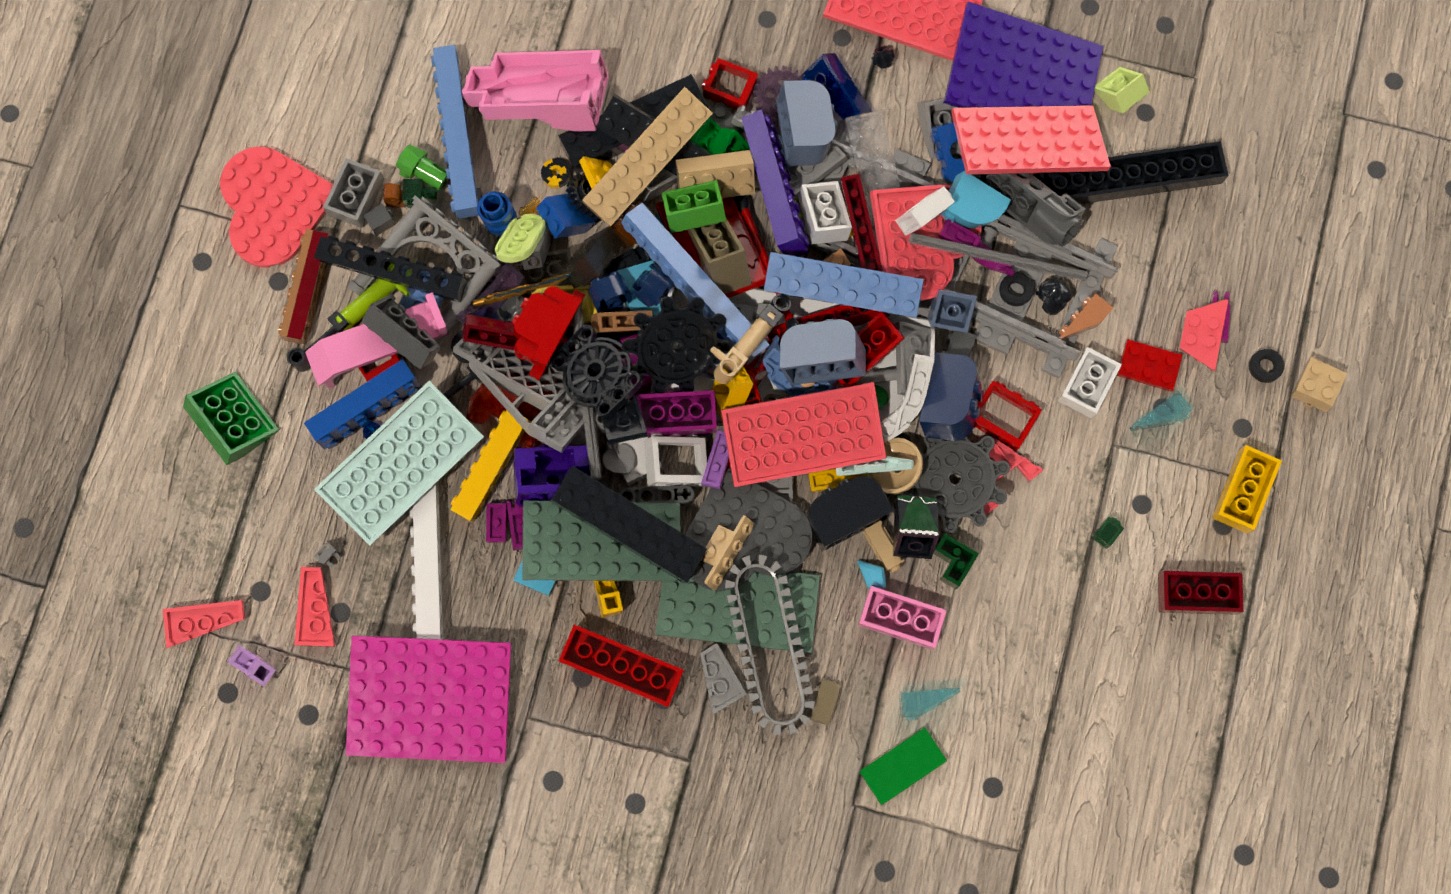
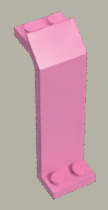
(362, 346)

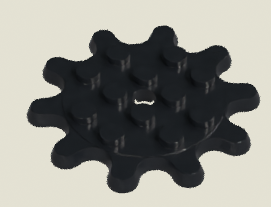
(671, 326)

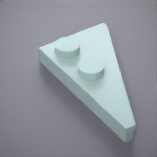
(882, 465)

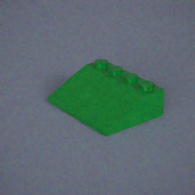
(229, 417)

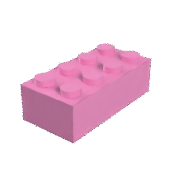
(902, 618)

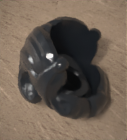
(1054, 295)

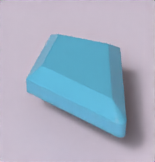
(872, 574)

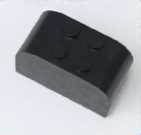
(847, 510)

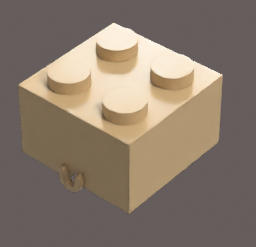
(1318, 385)

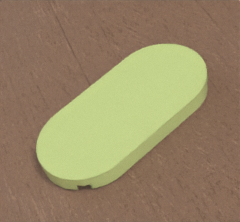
(520, 238)

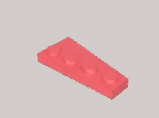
(313, 613)
(196, 620)

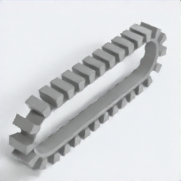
(794, 641)

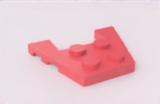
(1001, 452)

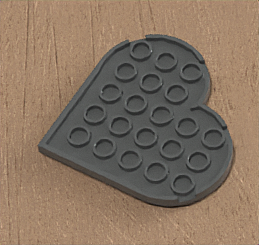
(778, 529)

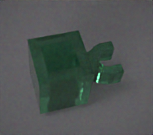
(416, 188)

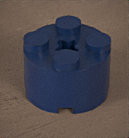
(651, 286)
(609, 293)

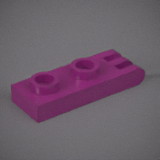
(516, 525)

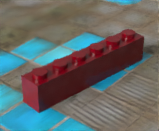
(860, 222)
(496, 333)

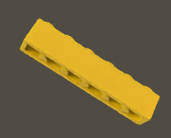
(488, 467)

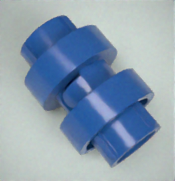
(496, 212)

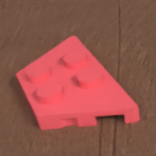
(1204, 333)

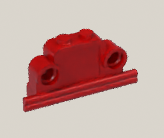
(543, 325)

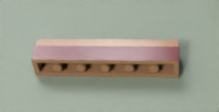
(304, 290)

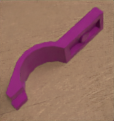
(956, 233)

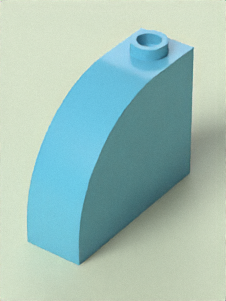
(974, 202)

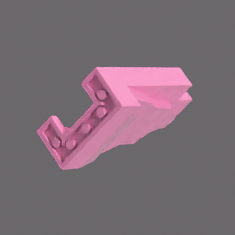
(546, 86)

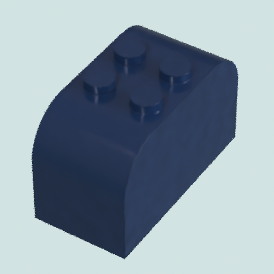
(951, 398)

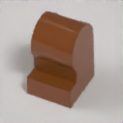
(393, 195)

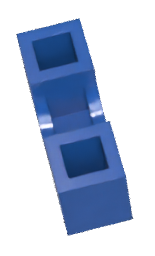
(944, 137)

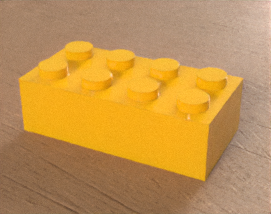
(1246, 489)

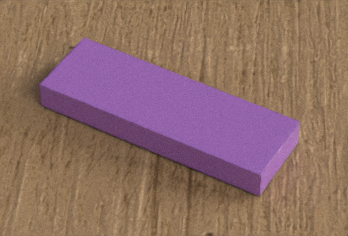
(717, 463)

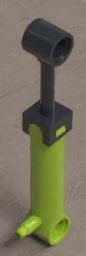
(349, 316)

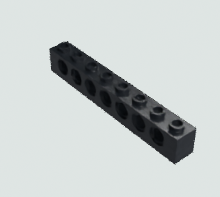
(326, 254)

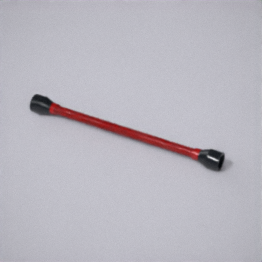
(743, 206)

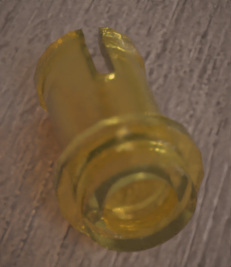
(529, 208)

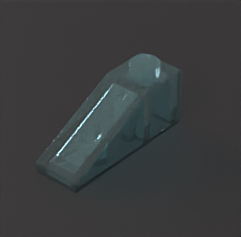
(1167, 413)
(920, 702)

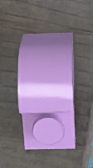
(251, 665)

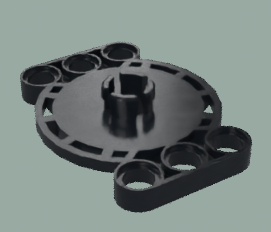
(581, 378)

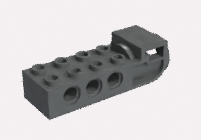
(1037, 207)

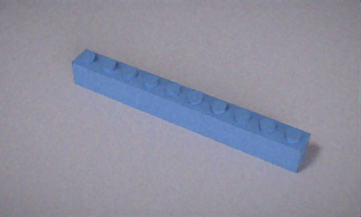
(455, 132)
(687, 274)

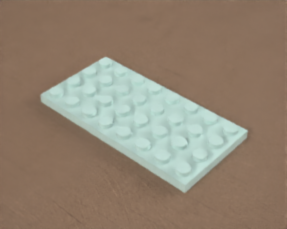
(399, 463)

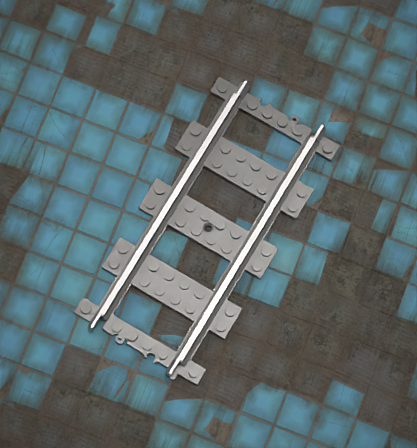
(999, 321)

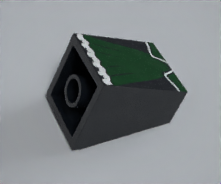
(915, 527)

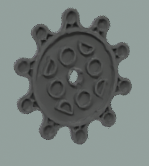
(976, 485)

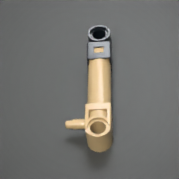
(750, 340)

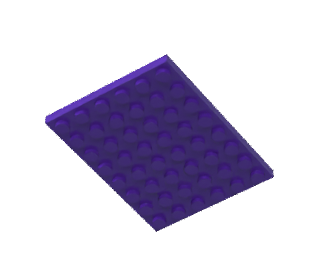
(1019, 64)

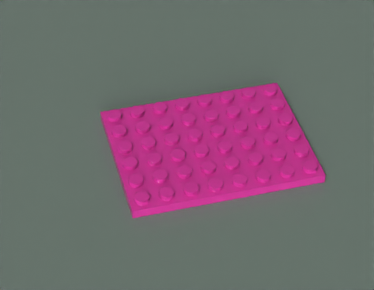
(428, 699)

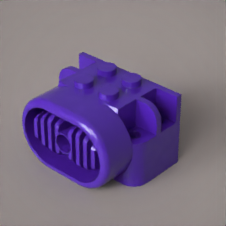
(544, 465)

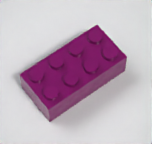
(678, 412)

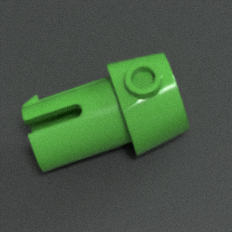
(415, 163)

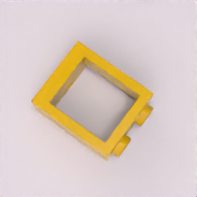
(732, 393)

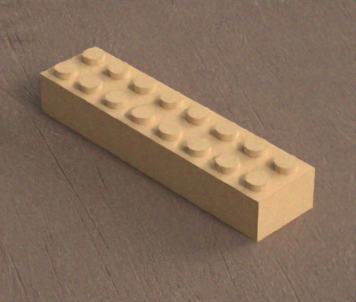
(647, 157)

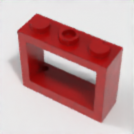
(1016, 400)

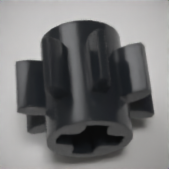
(883, 57)

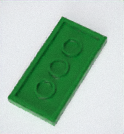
(902, 766)

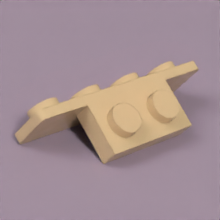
(723, 549)

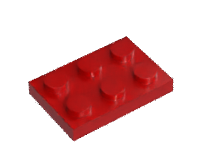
(1149, 365)

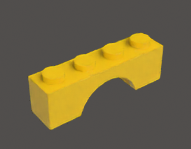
(608, 598)

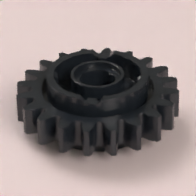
(578, 188)

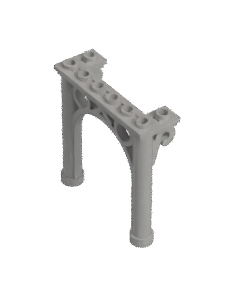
(416, 218)

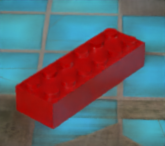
(621, 666)

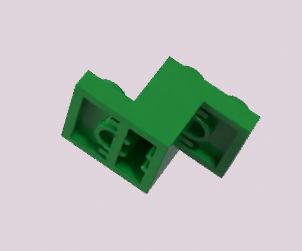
(718, 139)

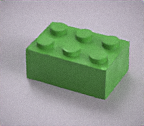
(693, 206)

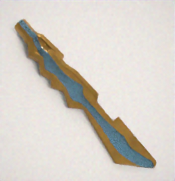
(507, 294)

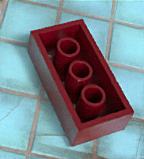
(1200, 592)

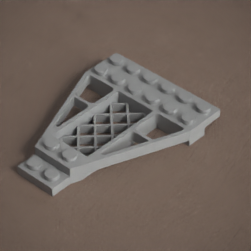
(560, 415)

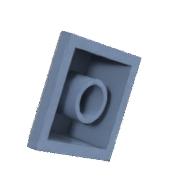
(951, 310)

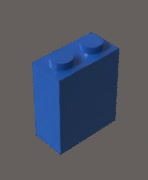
(562, 217)

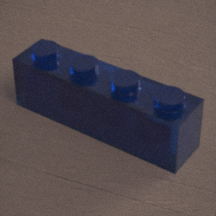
(841, 88)

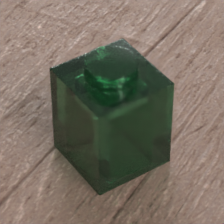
(1108, 532)

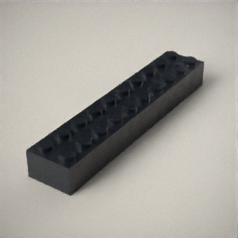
(1143, 174)

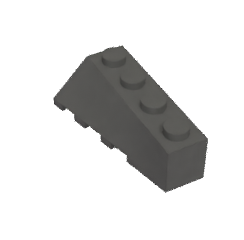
(400, 331)

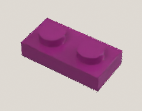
(496, 523)

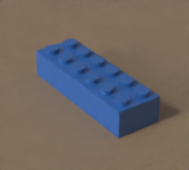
(363, 405)

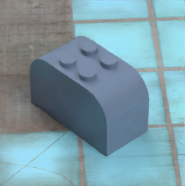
(805, 122)
(822, 352)

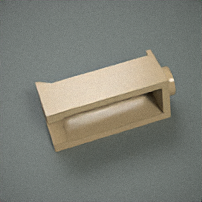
(883, 547)

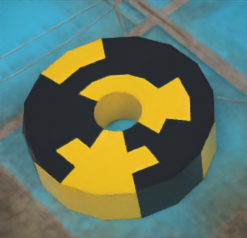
(551, 166)

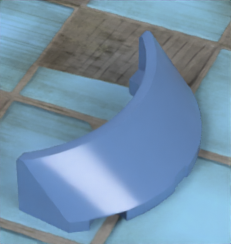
(772, 364)

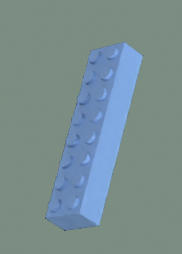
(844, 284)

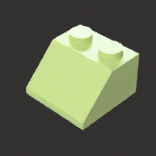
(1122, 89)

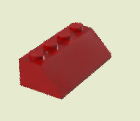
(879, 339)

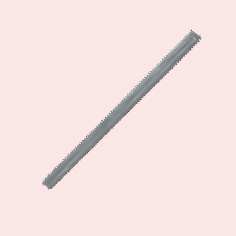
(999, 257)
(588, 417)

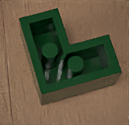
(959, 559)

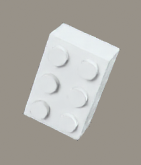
(824, 212)
(1089, 382)

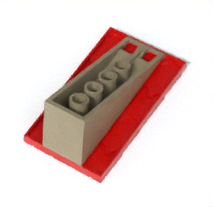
(723, 251)

